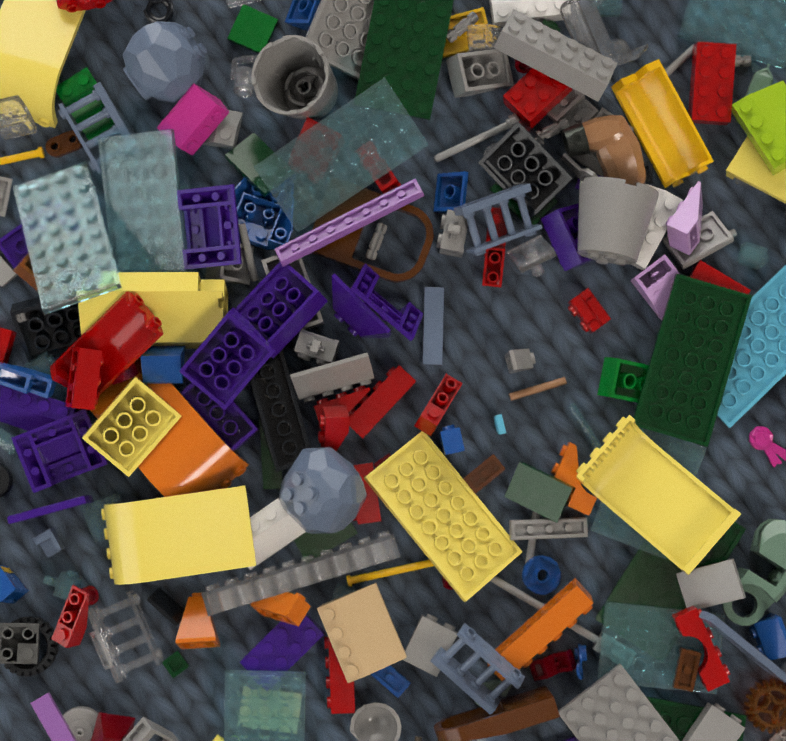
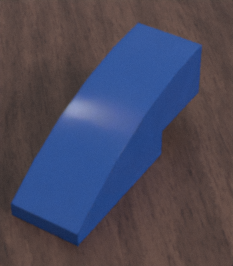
(26, 380)

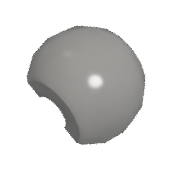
(376, 723)

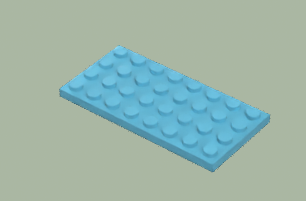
(760, 351)

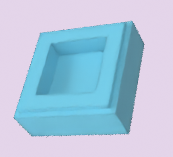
(499, 424)

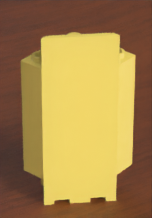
(181, 301)

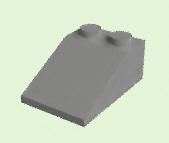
(479, 72)

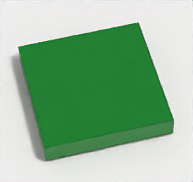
(252, 29)

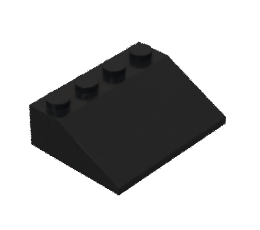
(527, 159)
(47, 332)

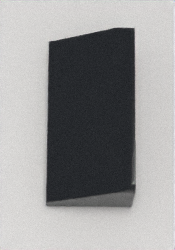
(166, 606)

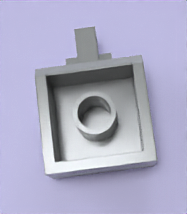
(453, 235)
(316, 347)

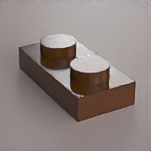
(484, 473)
(686, 669)

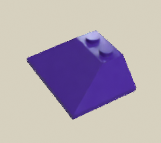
(210, 226)
(356, 313)
(405, 320)
(57, 451)

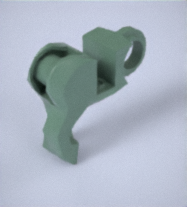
(770, 545)

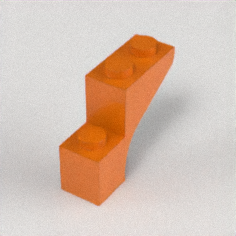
(566, 471)

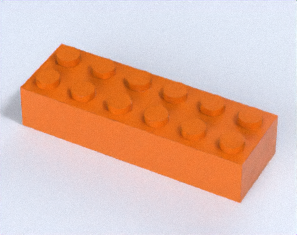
(545, 625)

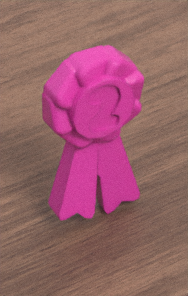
(762, 439)

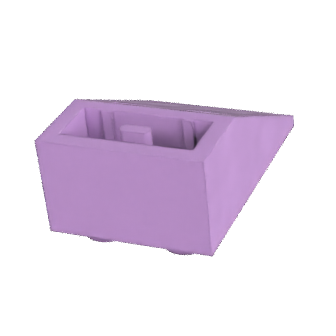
(685, 224)
(655, 284)

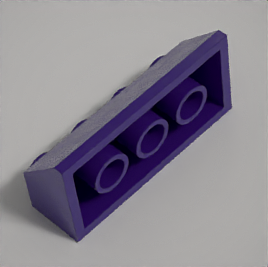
(30, 410)

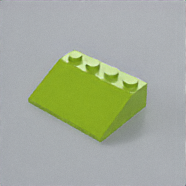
(764, 122)

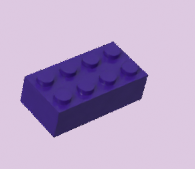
(230, 424)
(283, 646)

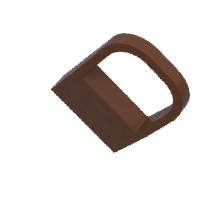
(343, 249)
(510, 716)

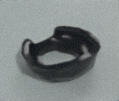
(169, 5)

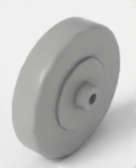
(81, 722)

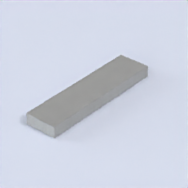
(548, 529)

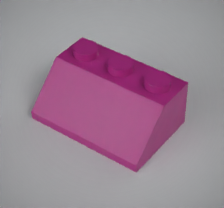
(194, 118)

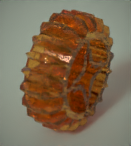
(755, 708)

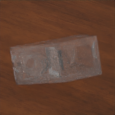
(482, 36)

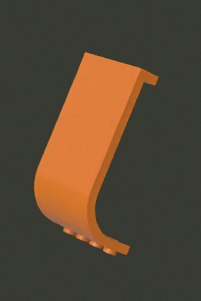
(190, 454)

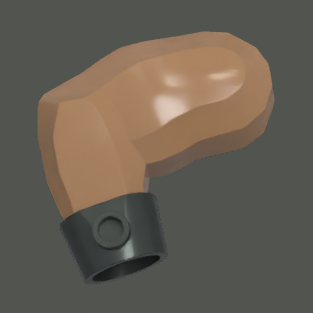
(612, 142)

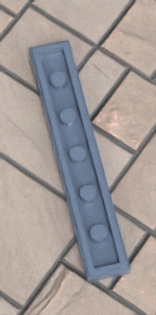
(743, 645)

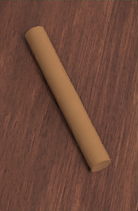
(537, 388)

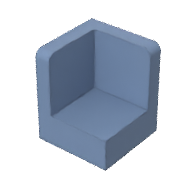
(49, 542)

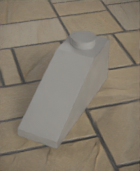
(519, 360)

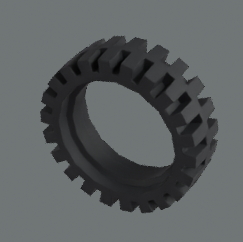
(50, 656)

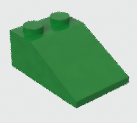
(77, 88)
(622, 379)

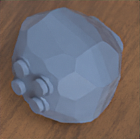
(164, 61)
(322, 491)

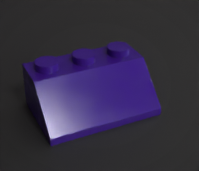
(563, 233)

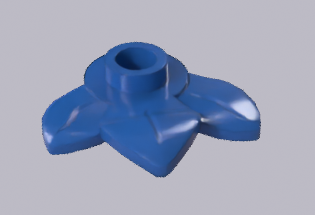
(581, 655)

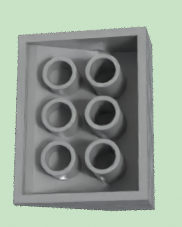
(332, 377)

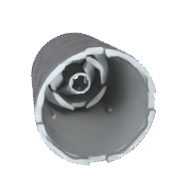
(284, 73)
(613, 219)

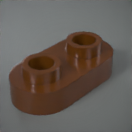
(64, 144)

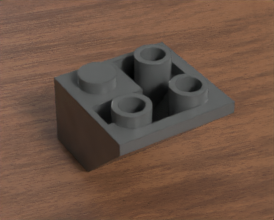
(19, 643)

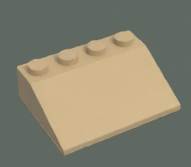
(361, 632)

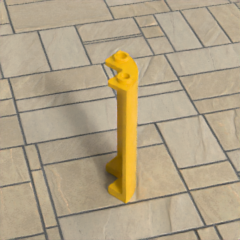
(662, 124)

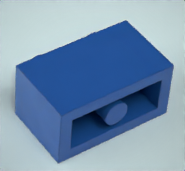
(451, 440)

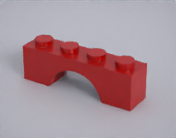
(711, 670)

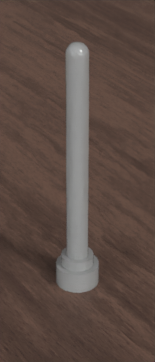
(508, 124)

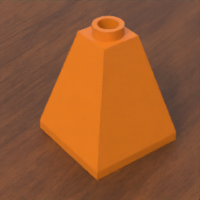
(196, 627)

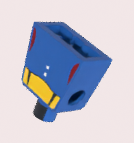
(10, 586)

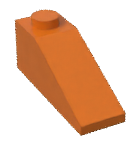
(283, 607)

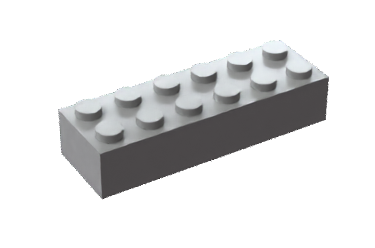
(555, 55)

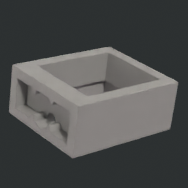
(146, 729)

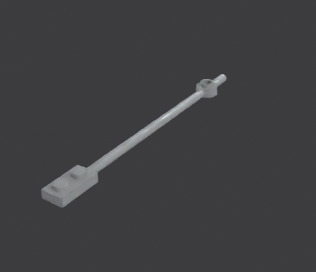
(538, 605)

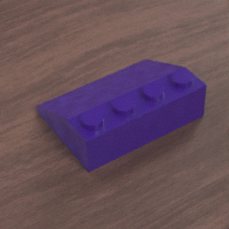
(281, 305)
(227, 359)

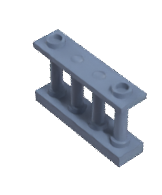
(108, 111)
(485, 205)
(469, 683)

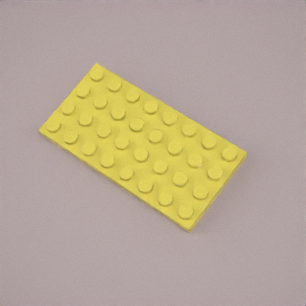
(443, 515)

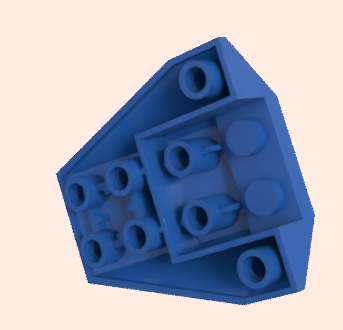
(263, 216)

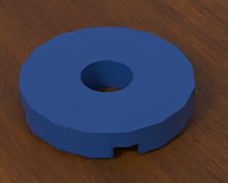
(531, 570)

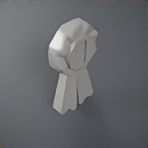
(581, 173)

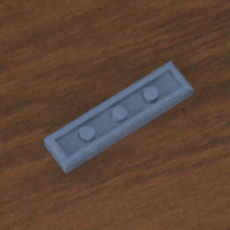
(433, 325)

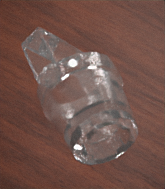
(242, 76)

